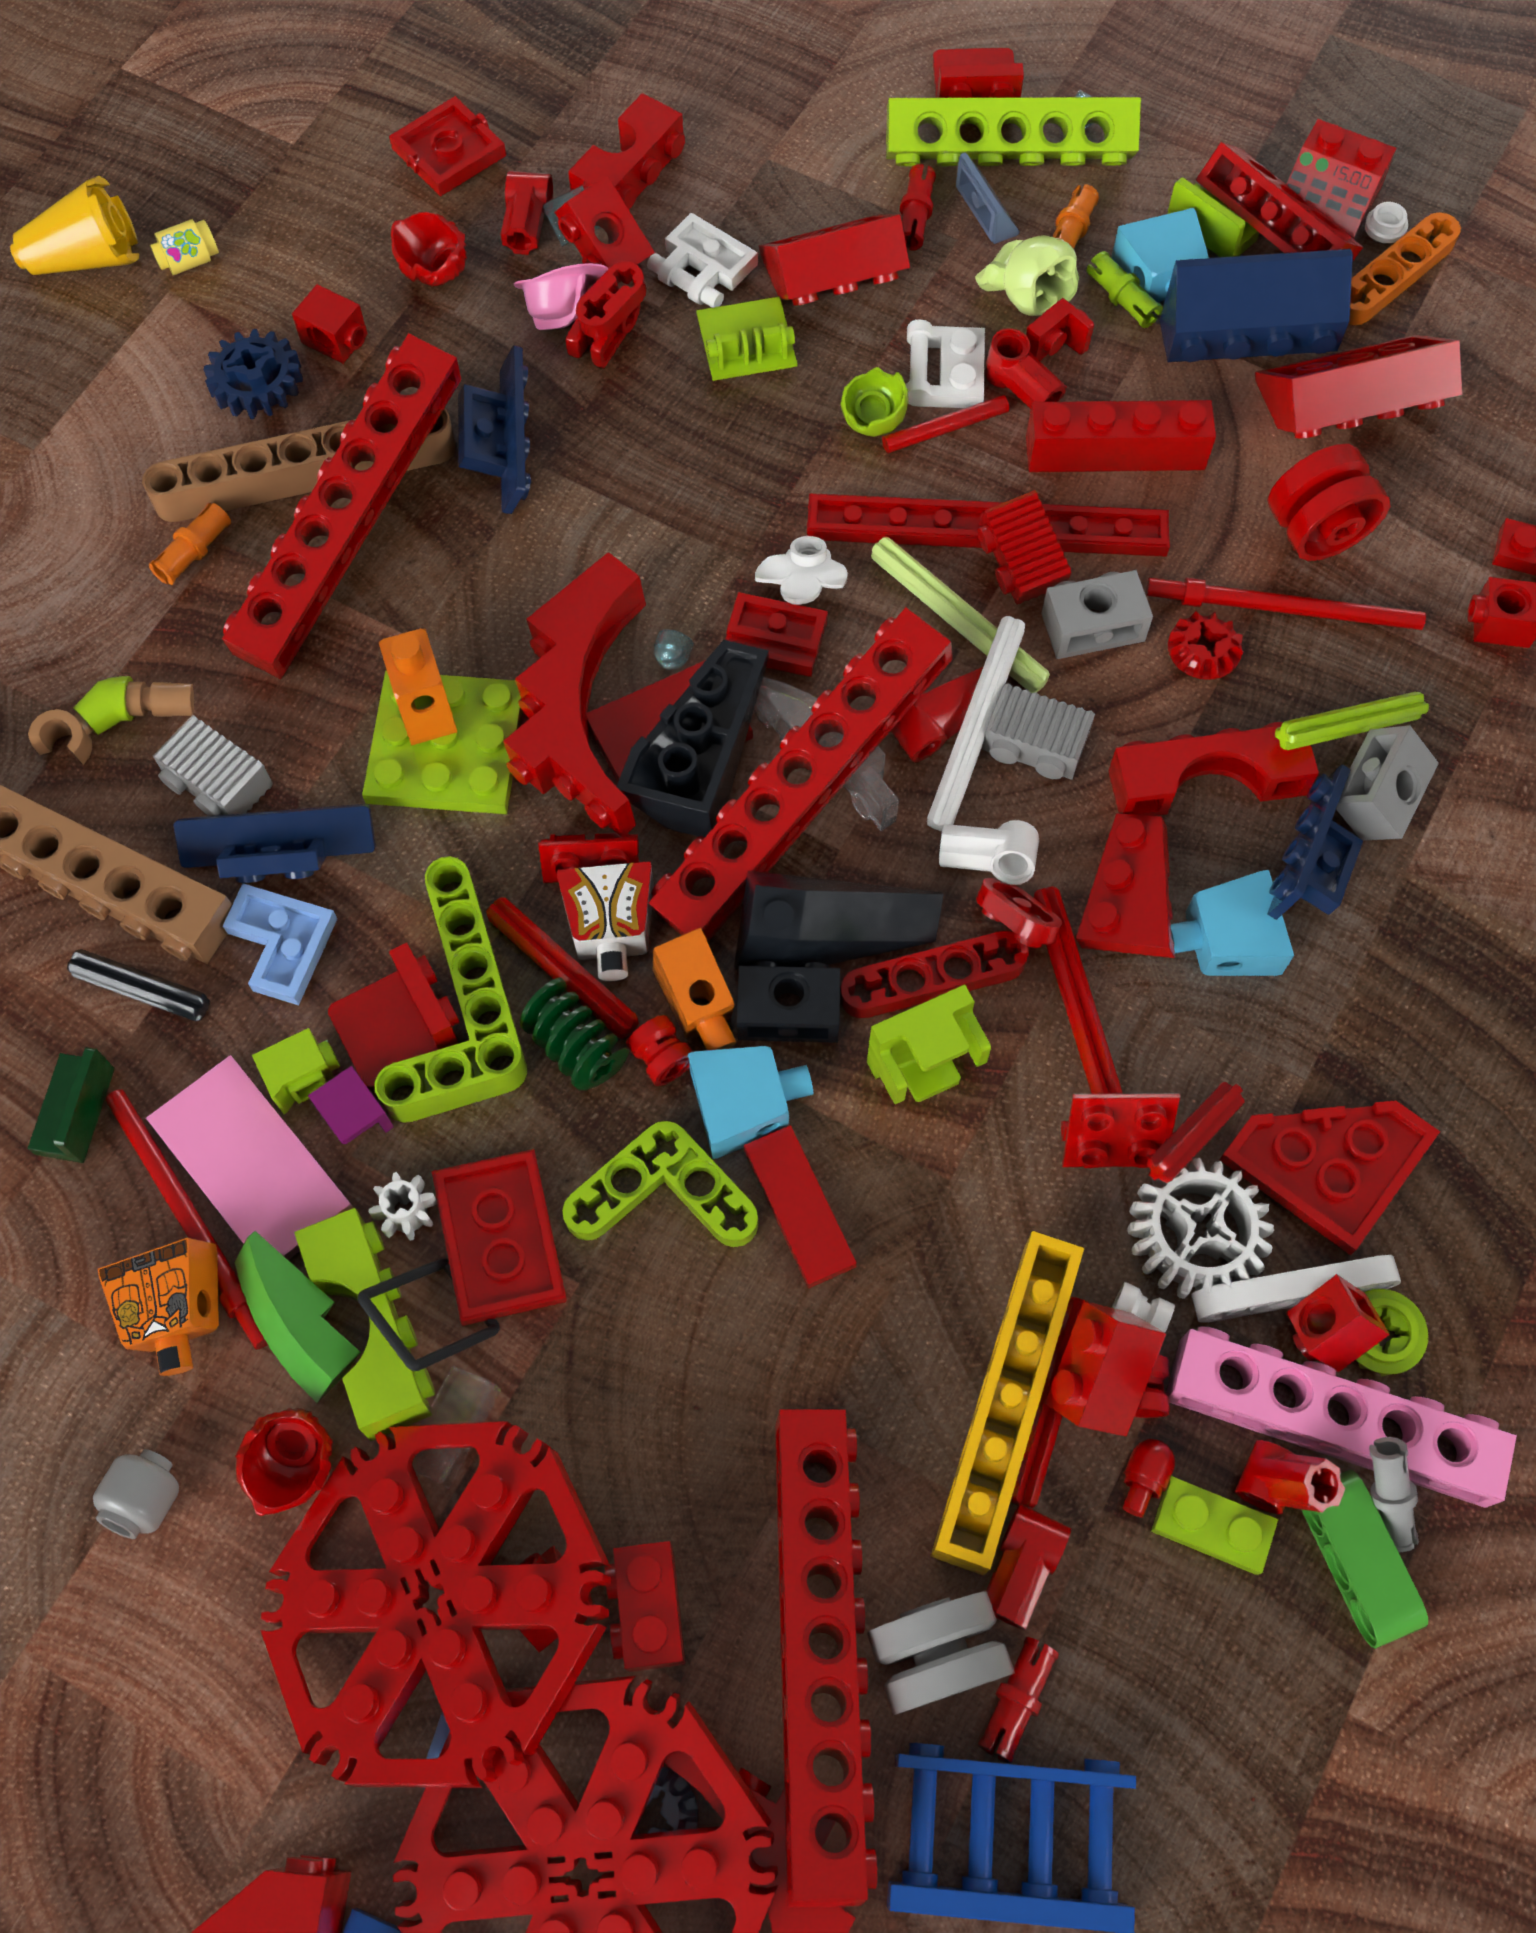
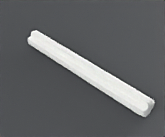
(974, 726)

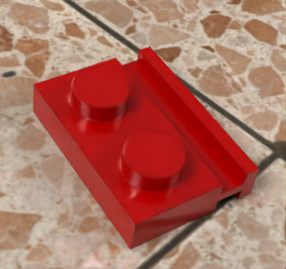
(785, 629)

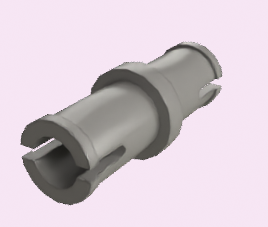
(1394, 1491)

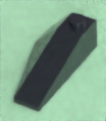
(693, 753)
(830, 920)

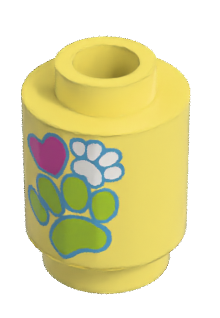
(184, 246)

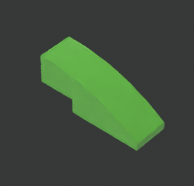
(292, 1318)

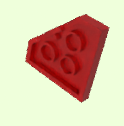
(1332, 1163)

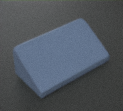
(984, 201)

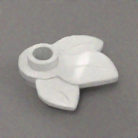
(803, 570)

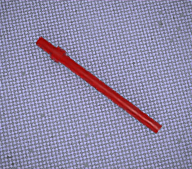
(1195, 592)
(183, 1209)

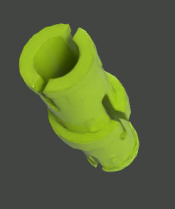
(1124, 289)

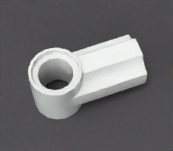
(1004, 851)

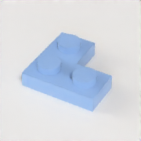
(292, 938)

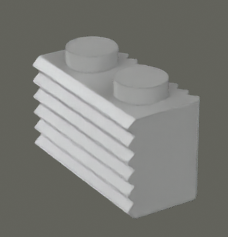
(1037, 732)
(211, 770)

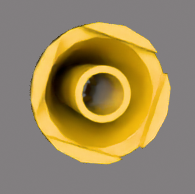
(77, 233)

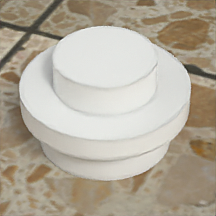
(1387, 222)

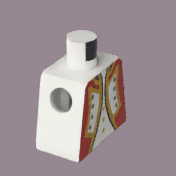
(609, 913)

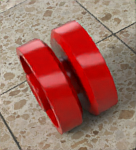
(1328, 502)

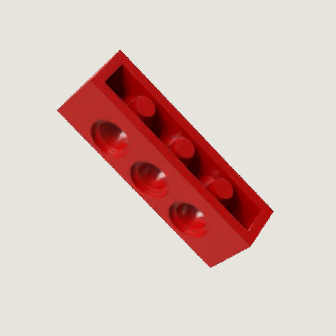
(1270, 204)

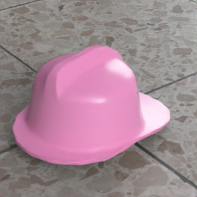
(554, 295)

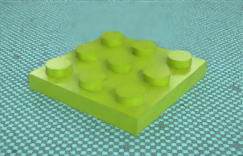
(452, 771)

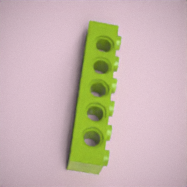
(1115, 115)

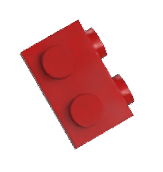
(977, 73)
(394, 1017)

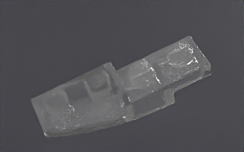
(787, 707)

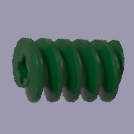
(569, 1038)

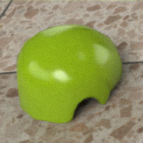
(875, 402)

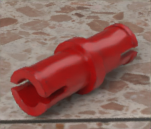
(917, 205)
(1018, 1700)

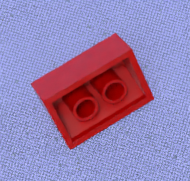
(836, 258)

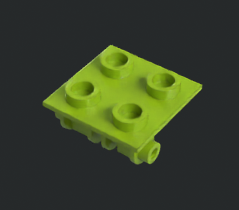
(747, 338)

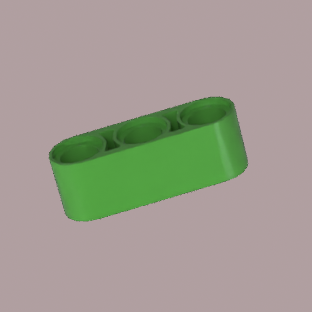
(1367, 1566)

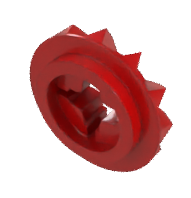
(1194, 658)

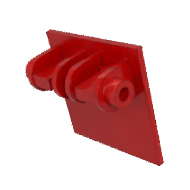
(1117, 1129)

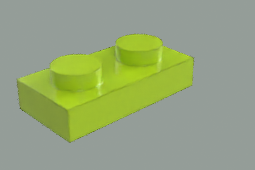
(1215, 1525)

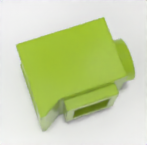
(296, 1068)

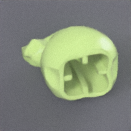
(1033, 273)

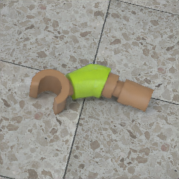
(104, 707)

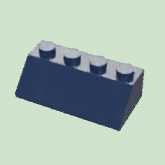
(1257, 305)

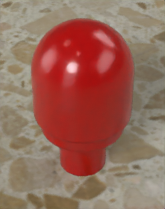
(1147, 1474)

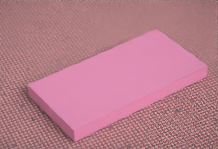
(247, 1158)

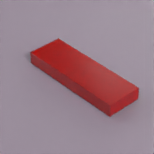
(799, 1206)

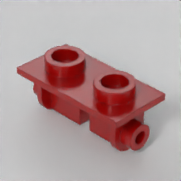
(576, 852)

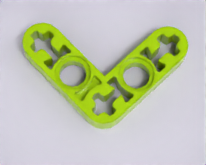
(672, 1171)

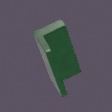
(72, 1106)

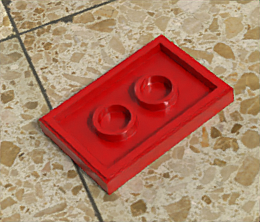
(625, 720)
(498, 1237)

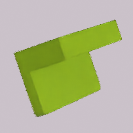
(1221, 227)

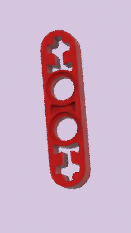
(931, 967)

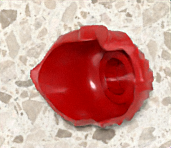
(428, 248)
(283, 1460)

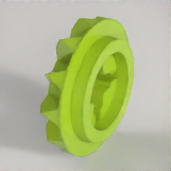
(1404, 1319)

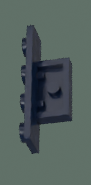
(493, 430)
(274, 841)
(1320, 855)

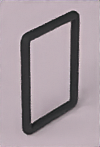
(392, 1338)

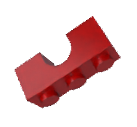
(649, 140)

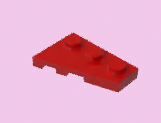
(1130, 891)

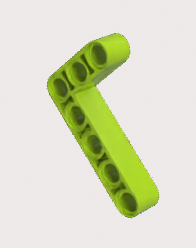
(475, 998)

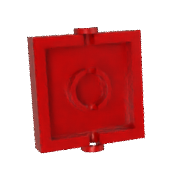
(448, 145)

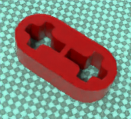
(607, 297)

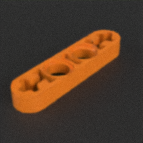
(1400, 270)

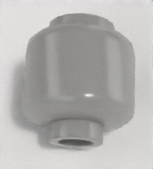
(136, 1494)

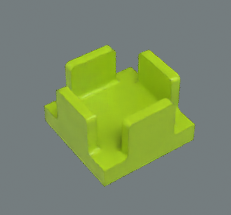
(921, 1043)

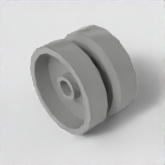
(937, 1643)

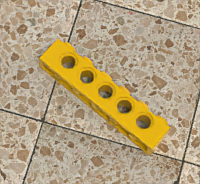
(1007, 1404)

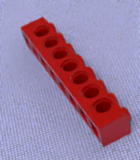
(901, 639)
(276, 645)
(812, 1873)

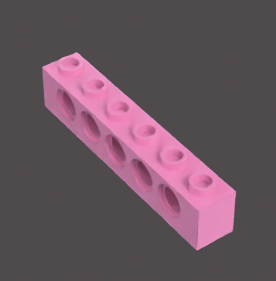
(1482, 1449)

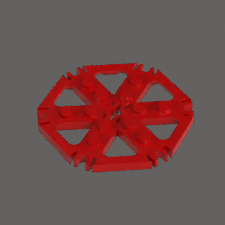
(473, 1600)
(553, 1824)

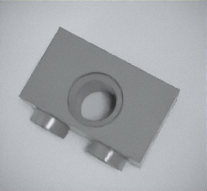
(1078, 630)
(1386, 783)

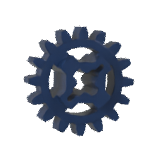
(253, 373)

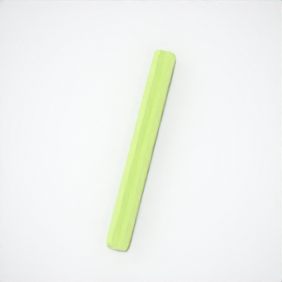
(954, 610)

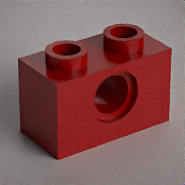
(603, 207)

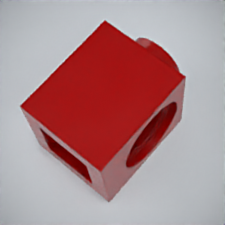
(330, 323)
(1504, 613)
(1336, 1324)

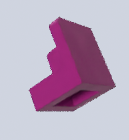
(349, 1106)

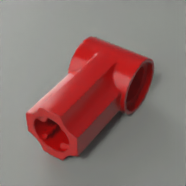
(524, 211)
(1016, 368)
(1282, 1479)
(1030, 1553)

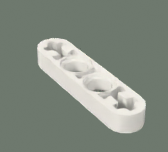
(1290, 1288)

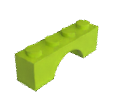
(343, 1262)

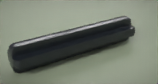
(138, 985)

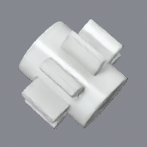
(403, 1192)

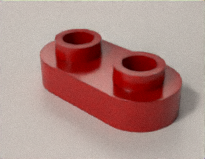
(1019, 912)

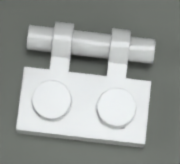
(709, 251)

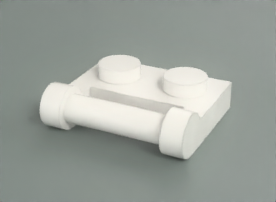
(960, 365)

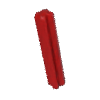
(1195, 1132)

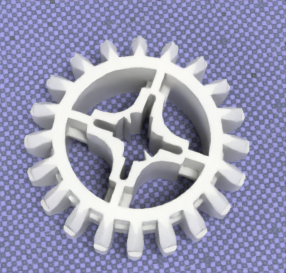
(1218, 1238)

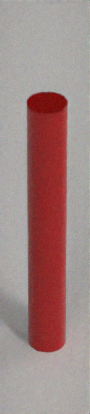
(945, 424)

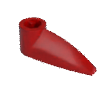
(935, 716)

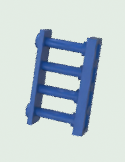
(979, 1892)

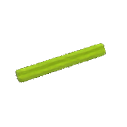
(1351, 720)

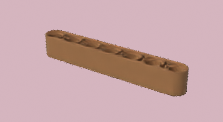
(265, 469)

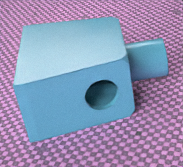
(1155, 244)
(1233, 931)
(743, 1094)

